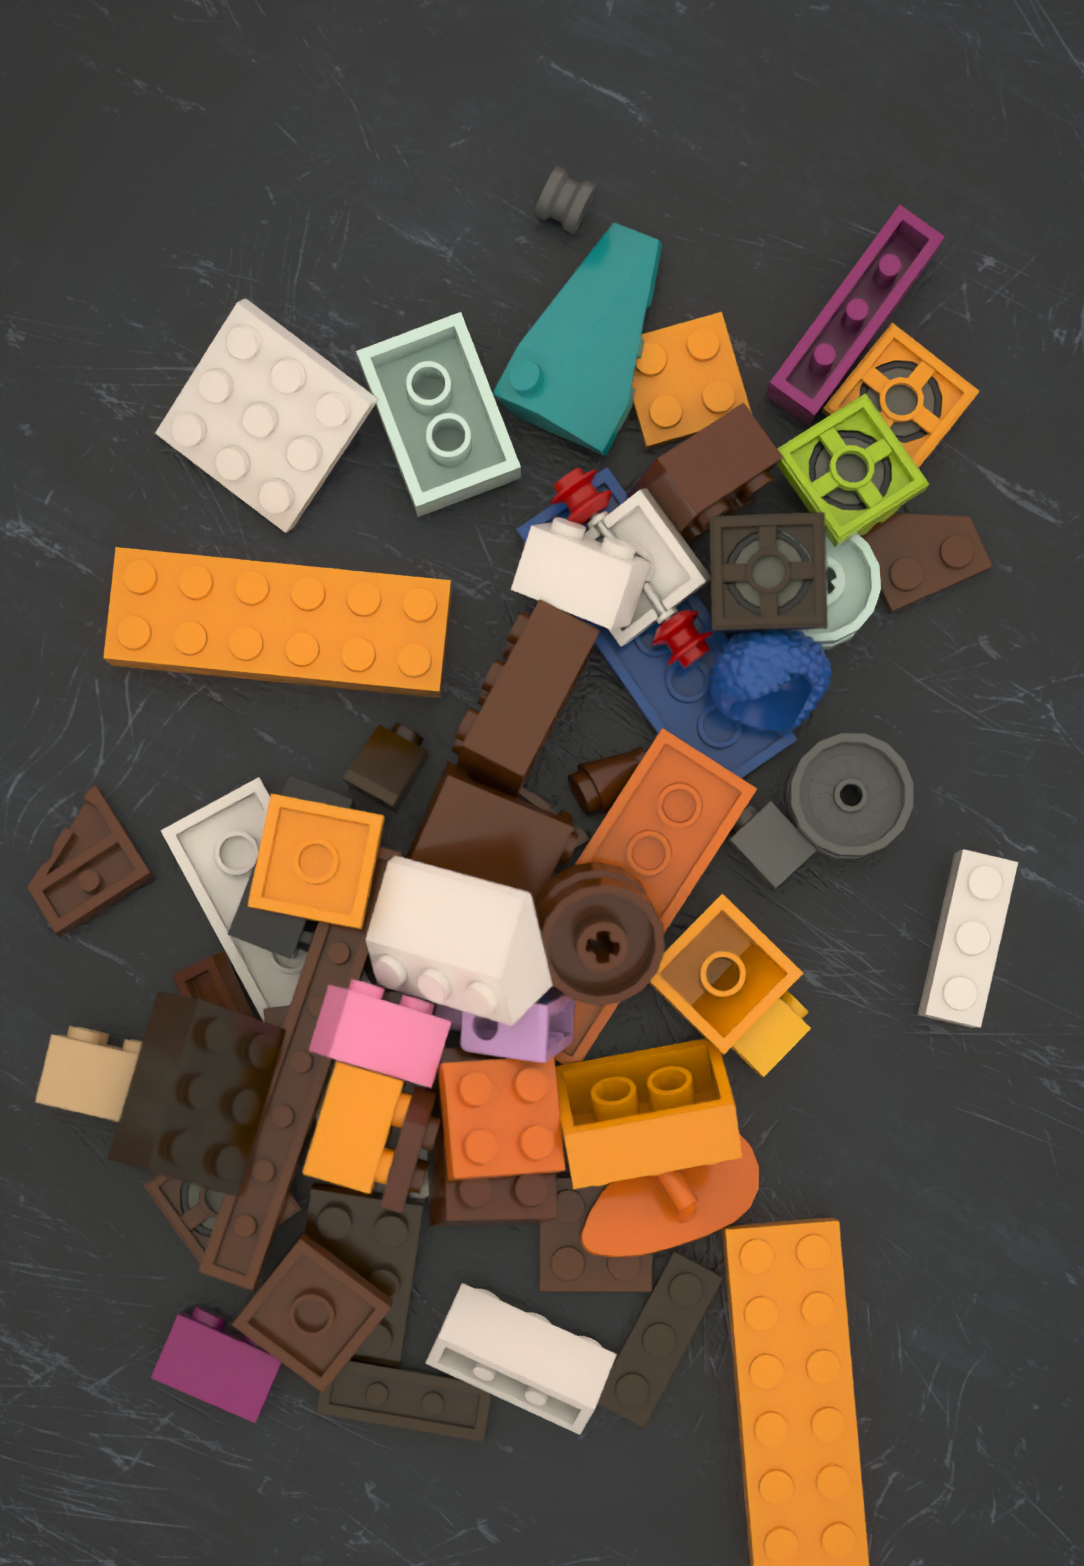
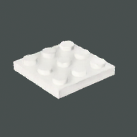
(266, 415)

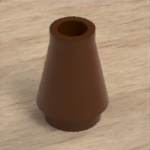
(602, 780)

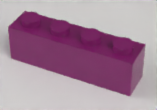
(854, 315)

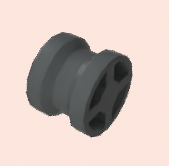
(565, 199)

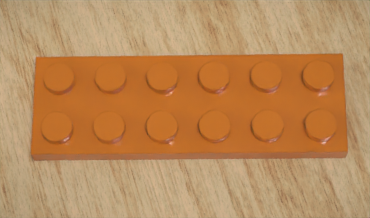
(665, 837)

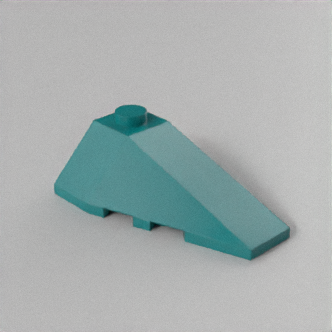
(583, 350)

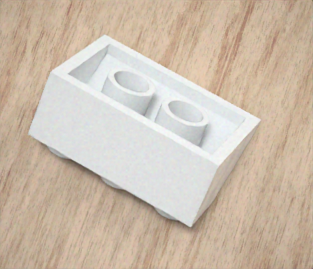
(457, 941)

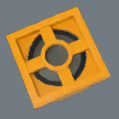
(907, 392)

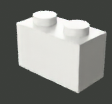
(581, 573)

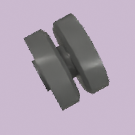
(877, 778)

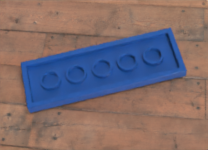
(670, 694)

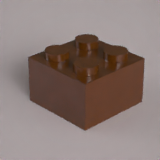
(712, 473)

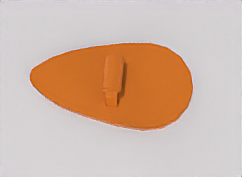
(670, 1208)

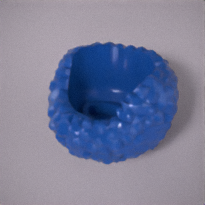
(769, 678)

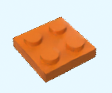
(500, 1118)

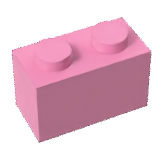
(380, 1034)

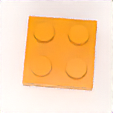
(685, 380)
(316, 861)

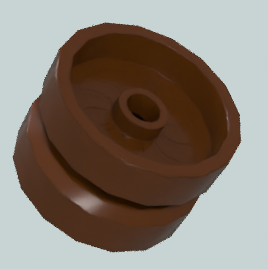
(604, 965)

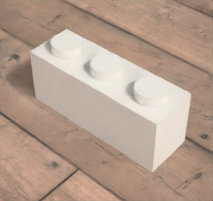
(967, 938)
(521, 1358)

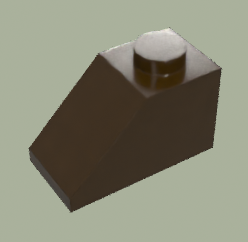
(388, 766)

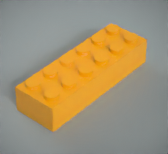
(278, 622)
(795, 1394)

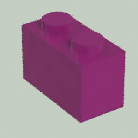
(217, 1364)

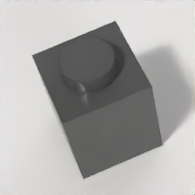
(769, 844)

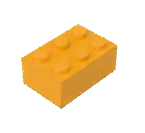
(646, 1113)

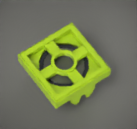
(851, 472)

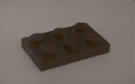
(378, 1247)

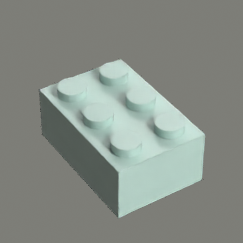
(439, 414)

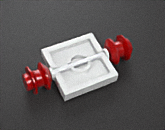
(673, 570)

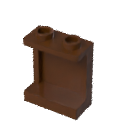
(491, 834)

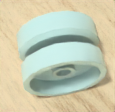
(852, 590)

